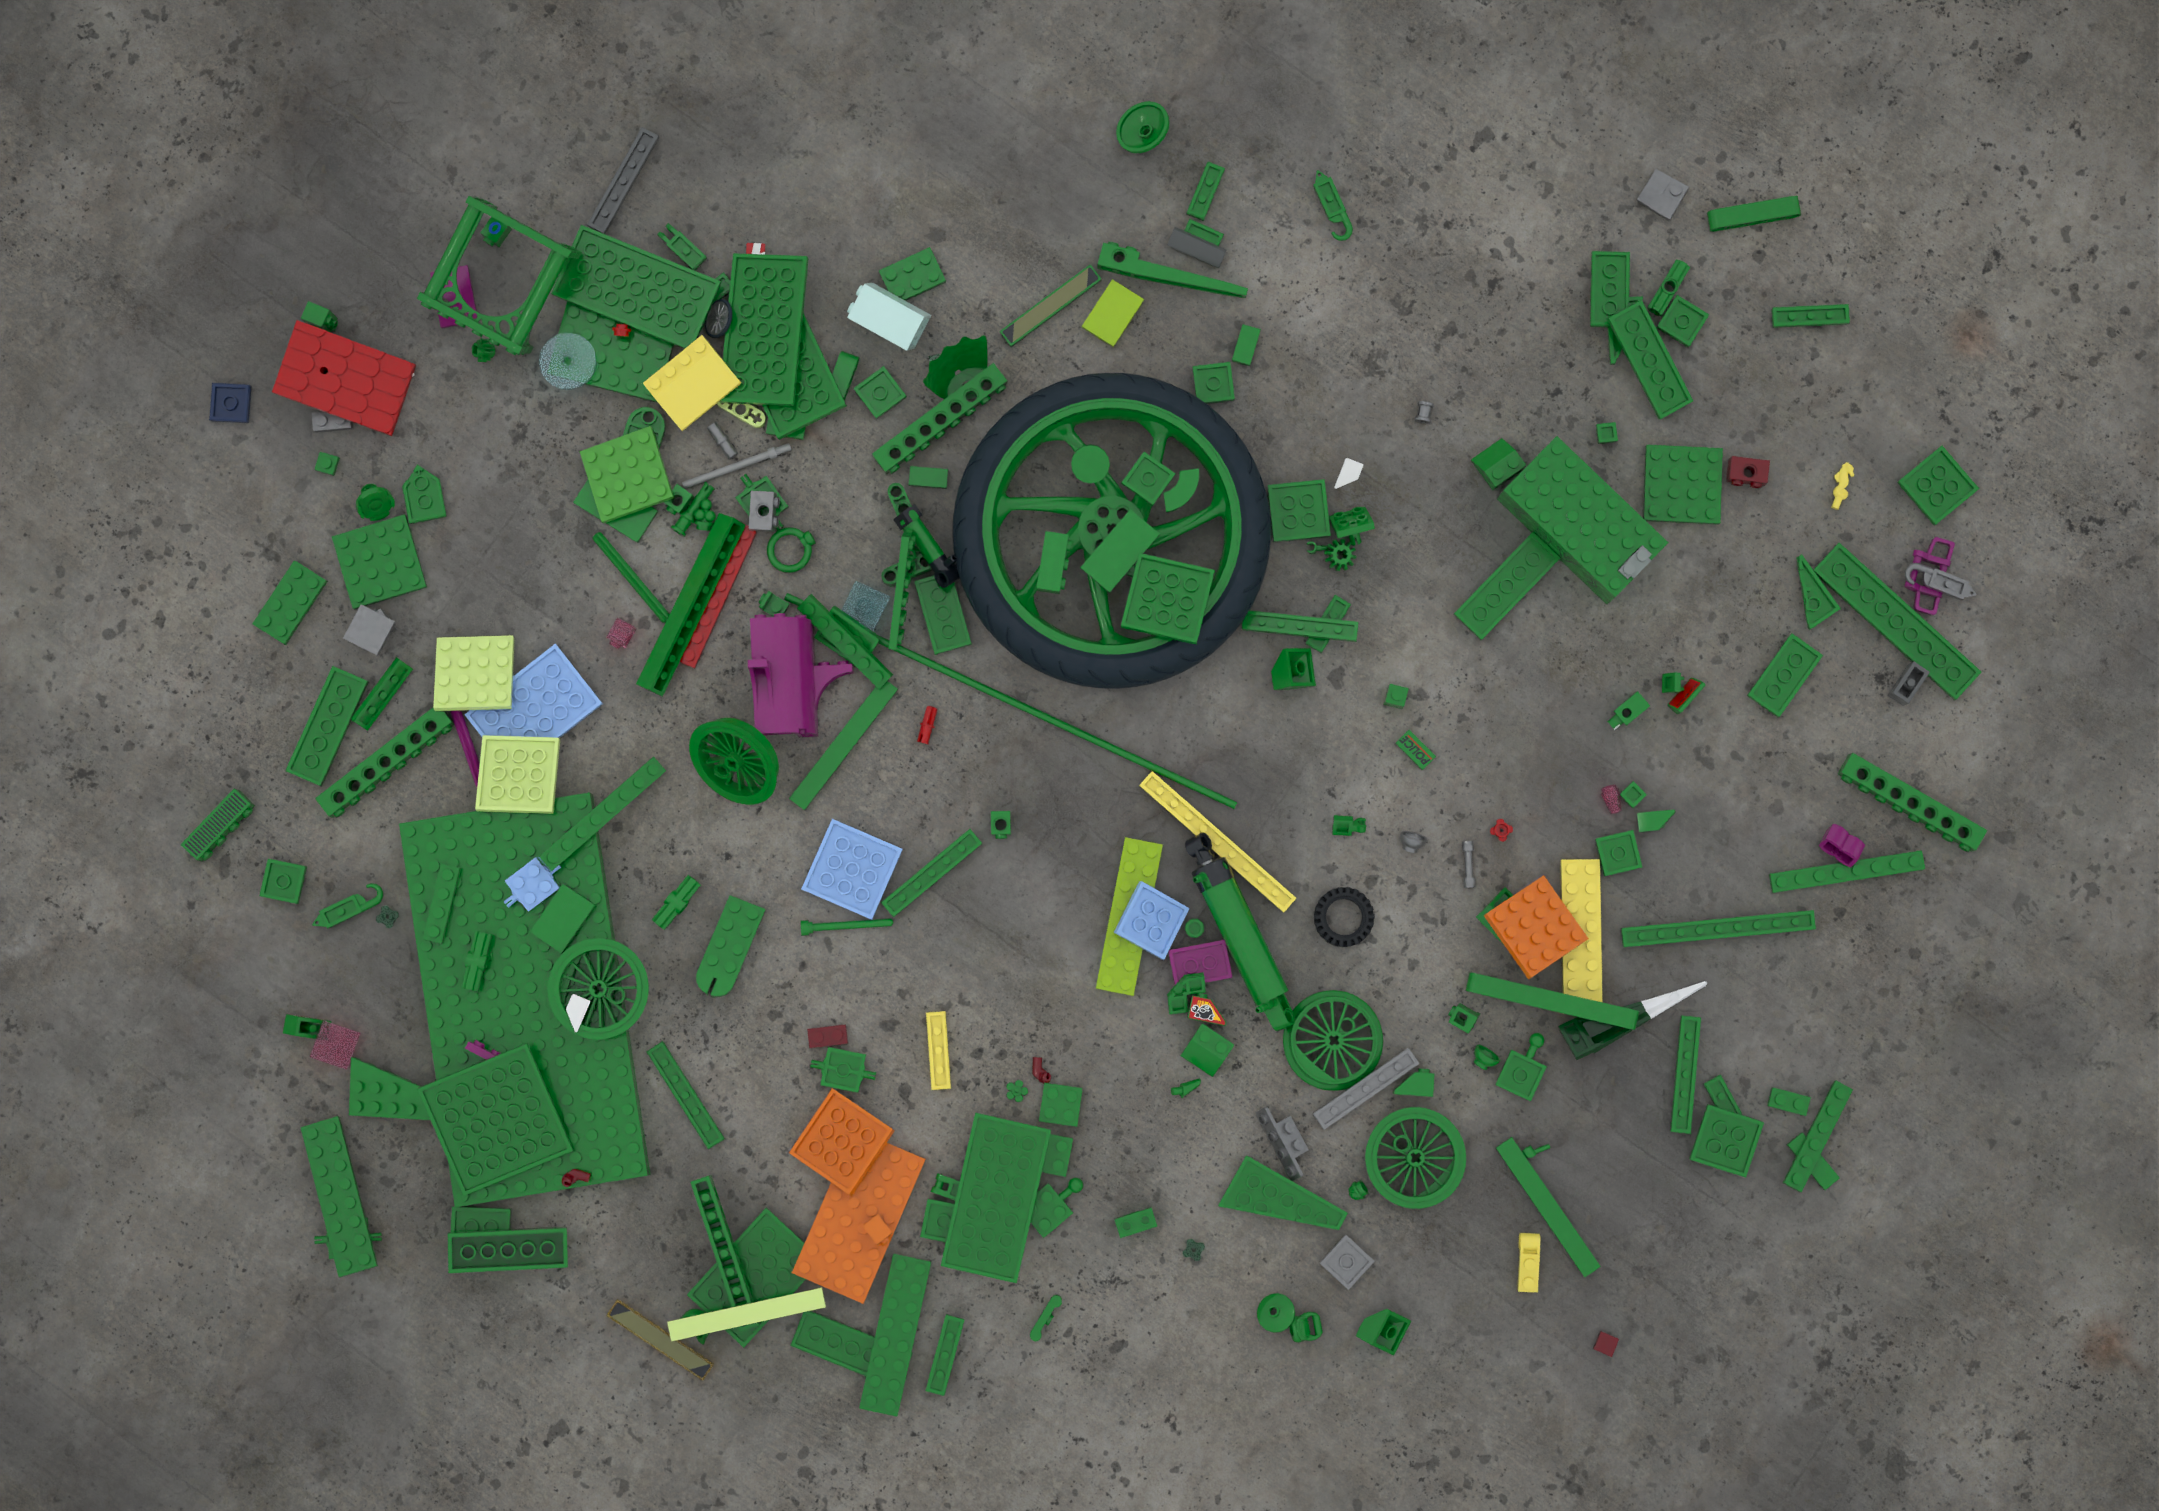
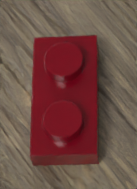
(827, 1036)

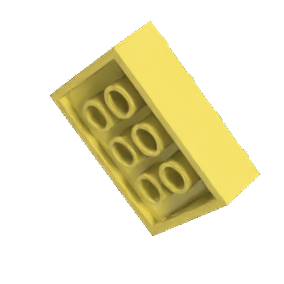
(692, 382)

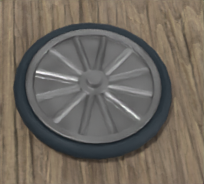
(718, 318)

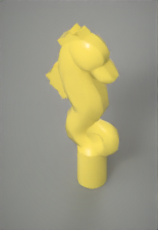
(1839, 491)

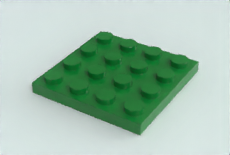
(1682, 484)
(379, 561)
(1167, 598)

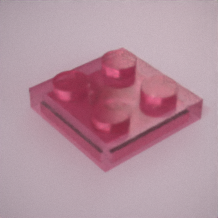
(334, 1044)

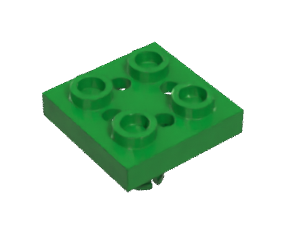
(1351, 523)

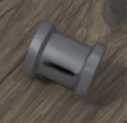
(1424, 412)

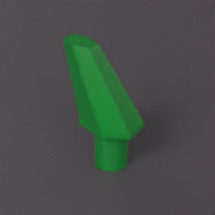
(1185, 1088)

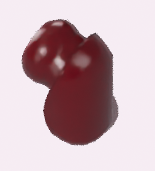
(1038, 1072)
(575, 1175)

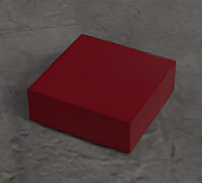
(1606, 1343)

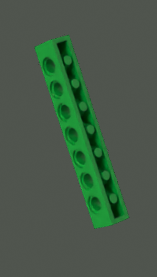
(990, 374)
(405, 738)
(1973, 833)
(722, 1244)

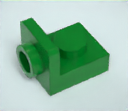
(772, 604)

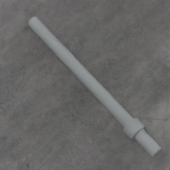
(770, 453)

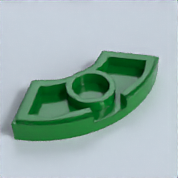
(1183, 491)

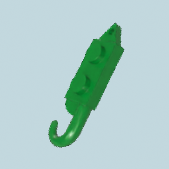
(347, 908)

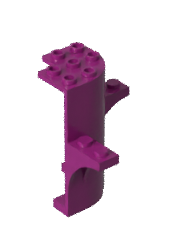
(785, 675)

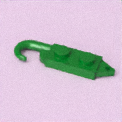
(1332, 204)

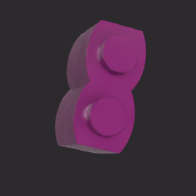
(1842, 845)

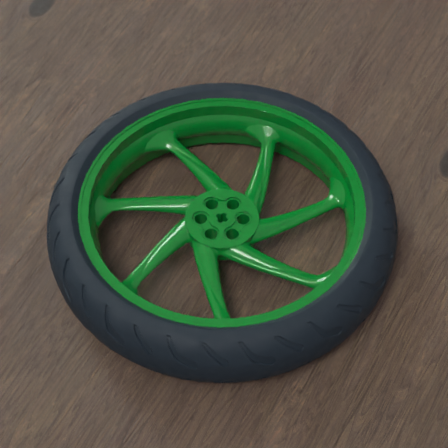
(1051, 416)

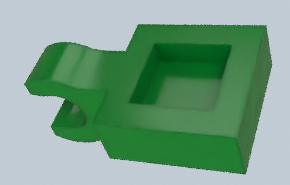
(1345, 825)

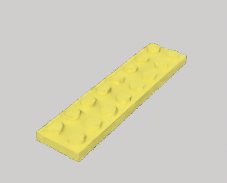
(1583, 899)

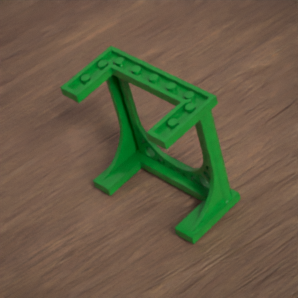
(518, 337)

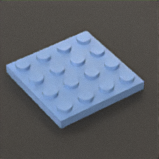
(852, 869)

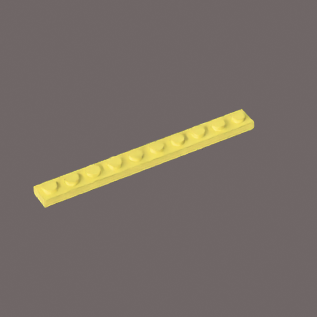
(1220, 843)

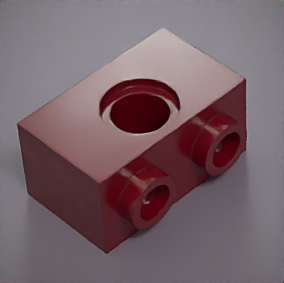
(1758, 467)

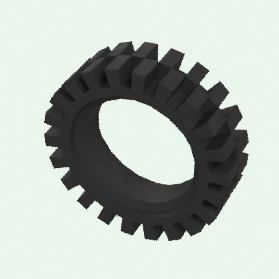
(1354, 896)

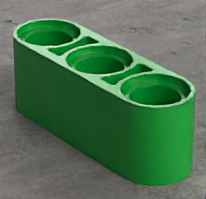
(844, 371)

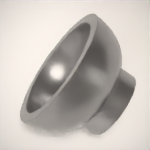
(1412, 841)

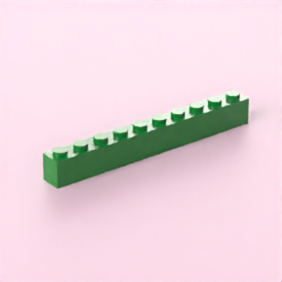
(690, 604)

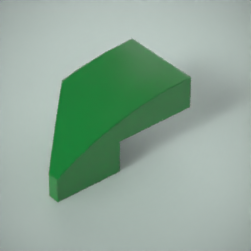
(1653, 820)

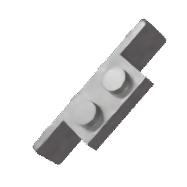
(1285, 1140)

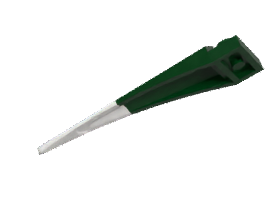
(1590, 1036)

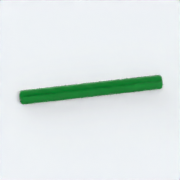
(631, 577)

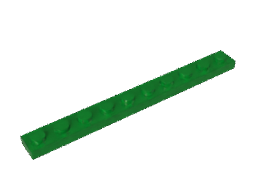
(1718, 928)

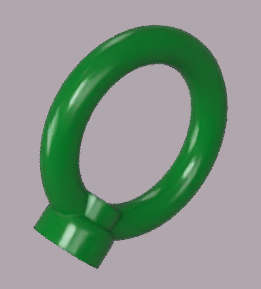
(806, 539)

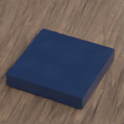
(230, 403)

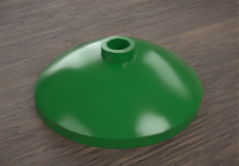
(1142, 127)

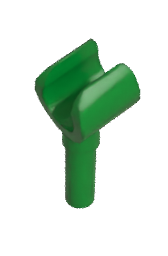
(1317, 548)
(1529, 1152)

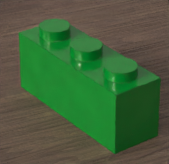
(1053, 562)

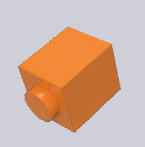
(878, 1230)

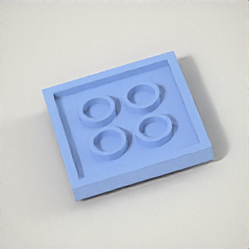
(1151, 920)

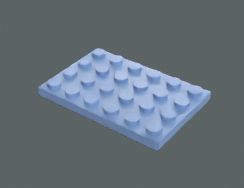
(546, 701)

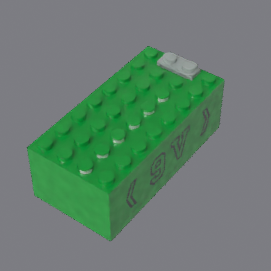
(1582, 520)

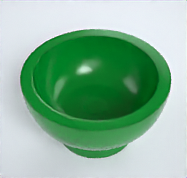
(1485, 1057)

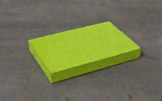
(1112, 313)

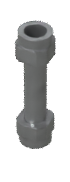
(1467, 848)

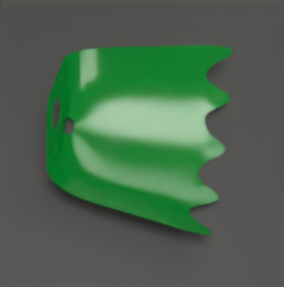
(968, 356)

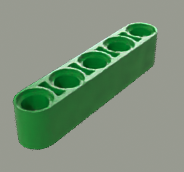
(1753, 213)

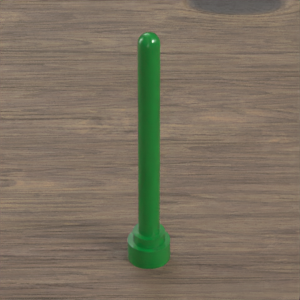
(808, 927)

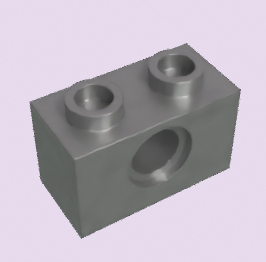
(759, 500)

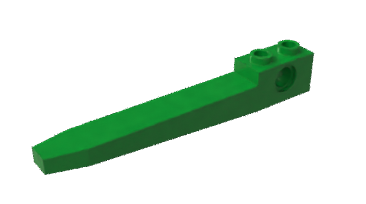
(1144, 270)

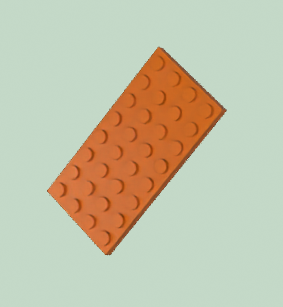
(838, 1247)

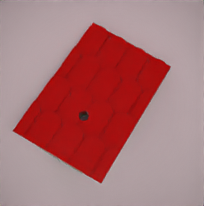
(344, 378)

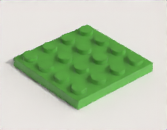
(626, 474)

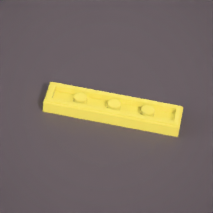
(938, 1050)

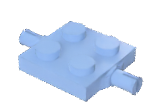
(531, 884)

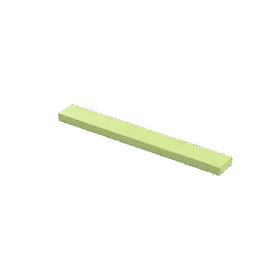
(746, 1314)

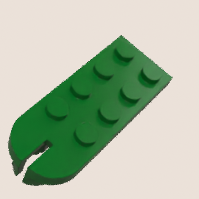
(729, 946)

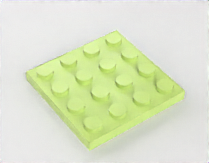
(474, 673)
(517, 774)

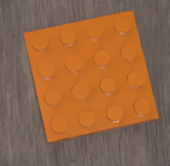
(1536, 927)
(841, 1141)

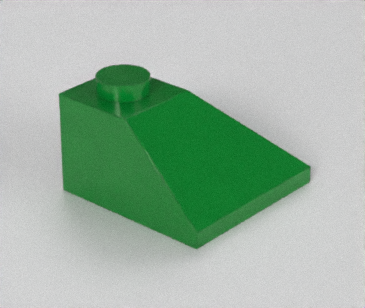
(1293, 669)
(1384, 1330)

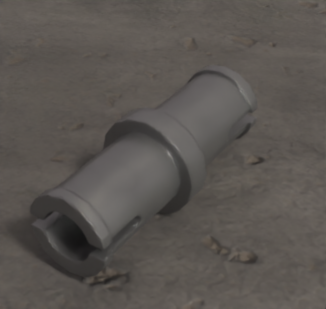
(722, 440)

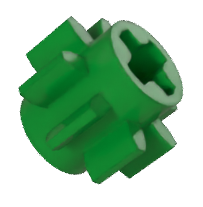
(483, 350)

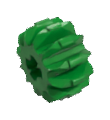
(1341, 562)

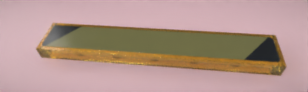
(660, 1339)

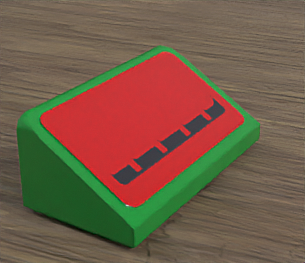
(1684, 698)

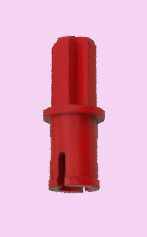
(927, 725)

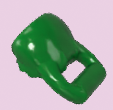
(1300, 1328)

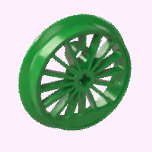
(734, 759)
(562, 975)
(1307, 1069)
(1443, 1185)

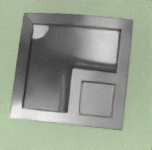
(1662, 194)

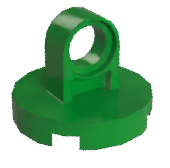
(374, 502)

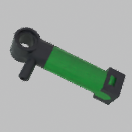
(944, 568)

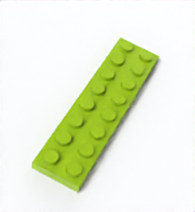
(1120, 957)

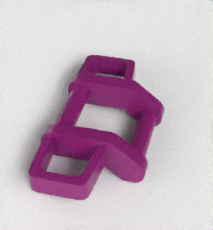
(1927, 557)

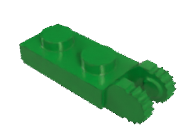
(683, 248)

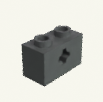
(1908, 683)

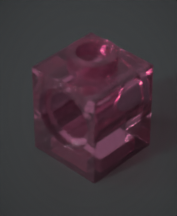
(620, 633)

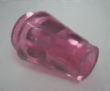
(1611, 798)

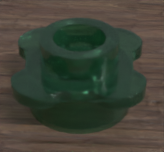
(382, 917)
(1188, 1251)

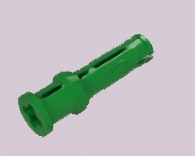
(687, 517)

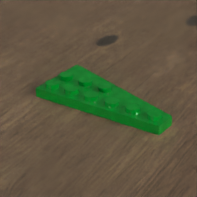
(383, 1094)
(1270, 1194)

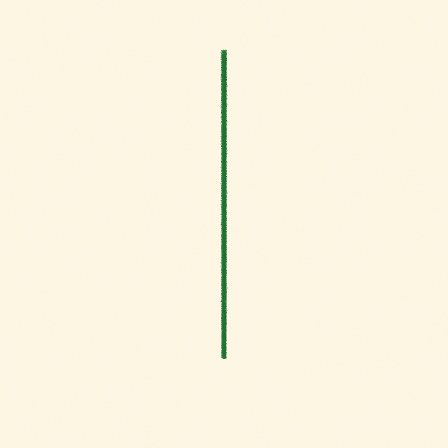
(1050, 719)

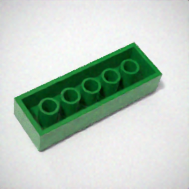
(507, 1249)

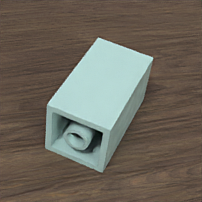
(888, 316)

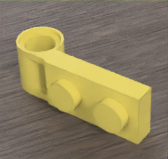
(1528, 1262)

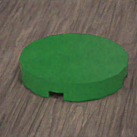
(1090, 463)

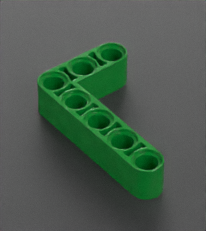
(918, 569)

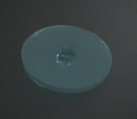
(582, 363)

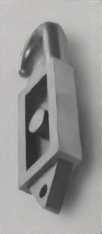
(1941, 581)

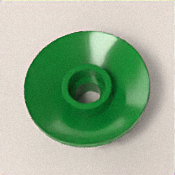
(1282, 1319)

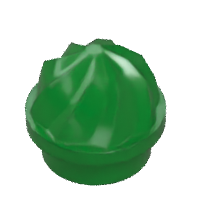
(1358, 1190)

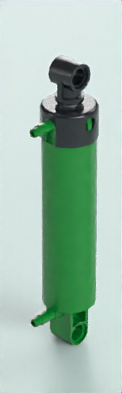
(1240, 933)

